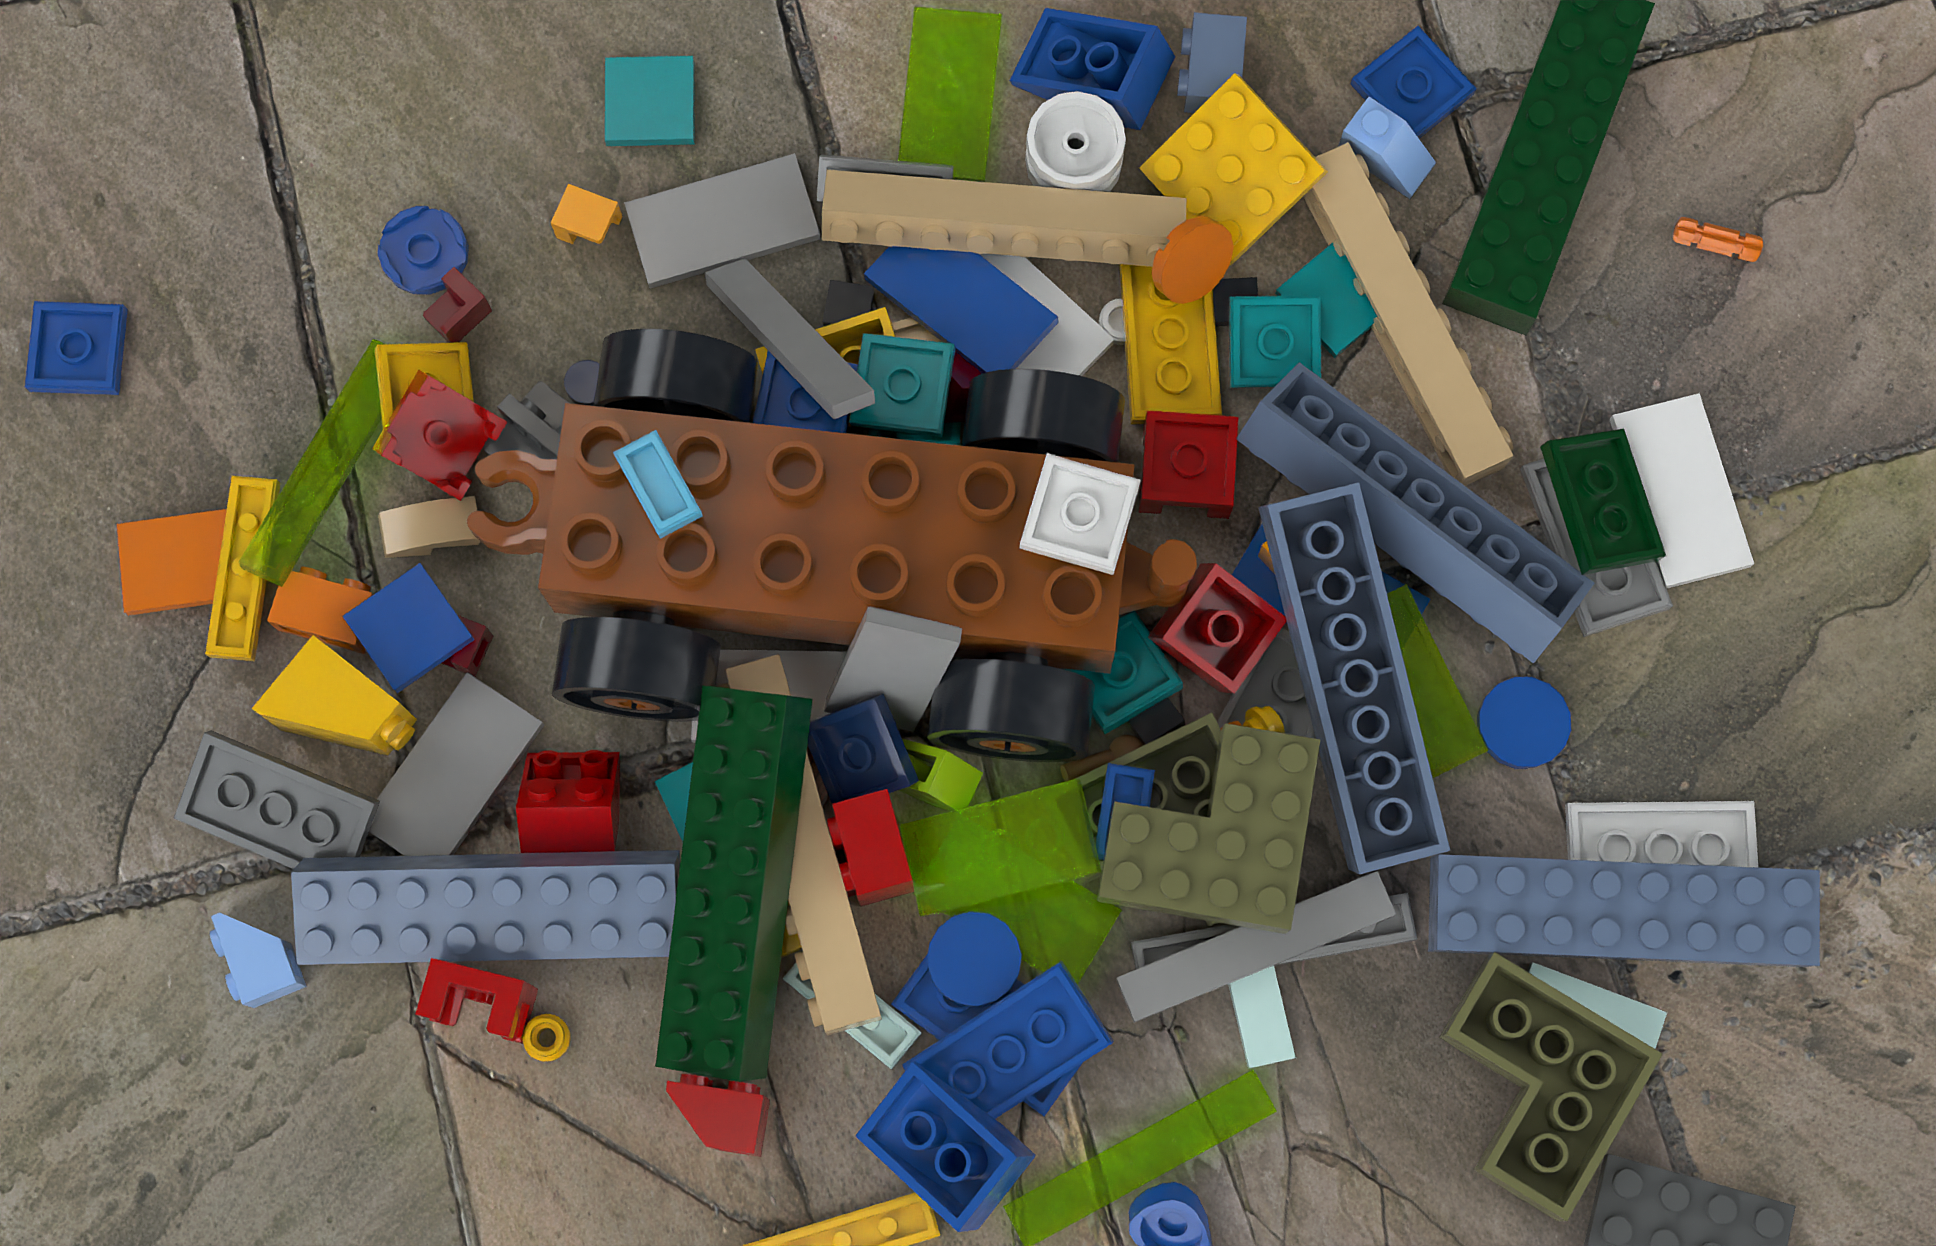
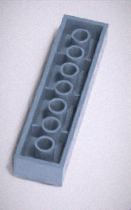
(1418, 512)
(1354, 678)
(484, 907)
(1624, 910)

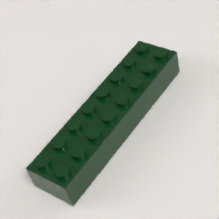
(1547, 160)
(734, 883)

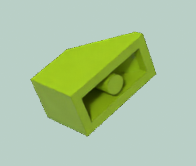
(942, 776)

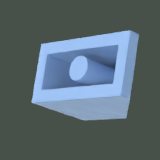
(1388, 147)

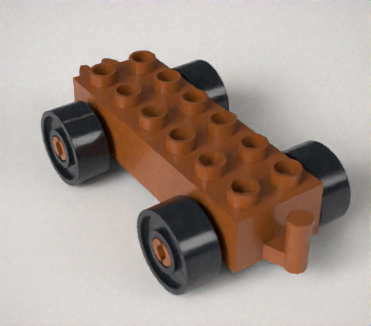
(815, 532)

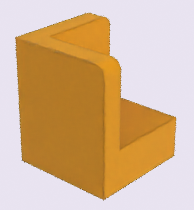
(584, 215)

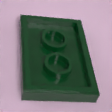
(1602, 501)

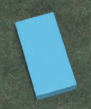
(658, 484)

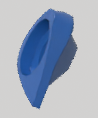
(1169, 1217)

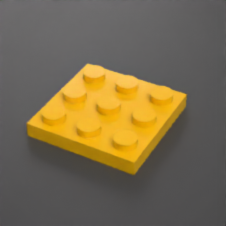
(1235, 164)

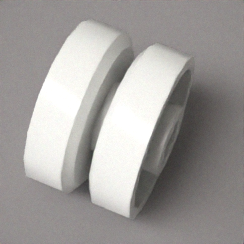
(1075, 143)

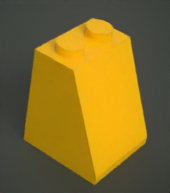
(335, 703)

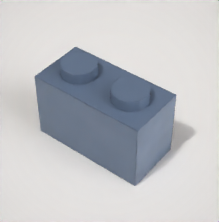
(1215, 54)

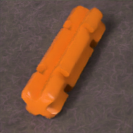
(1718, 239)

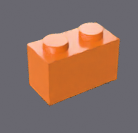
(316, 607)

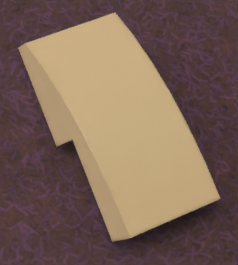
(427, 525)

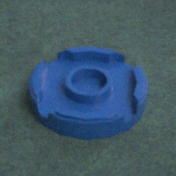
(421, 248)
(1524, 722)
(974, 959)

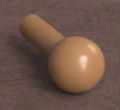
(1118, 748)

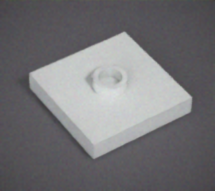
(1080, 514)

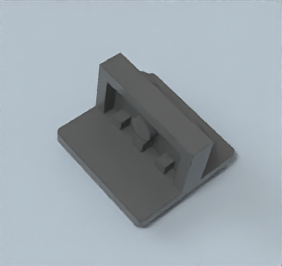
(531, 424)

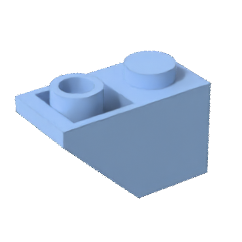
(258, 962)

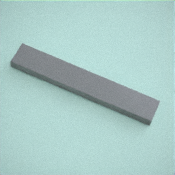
(790, 338)
(1387, 932)
(1253, 950)

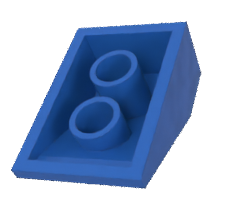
(1097, 57)
(945, 1148)

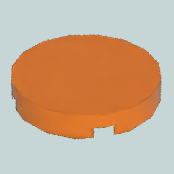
(1192, 259)

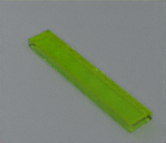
(317, 475)
(1139, 1159)

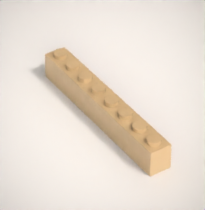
(997, 218)
(1407, 322)
(817, 893)

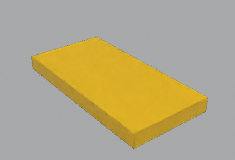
(1168, 349)

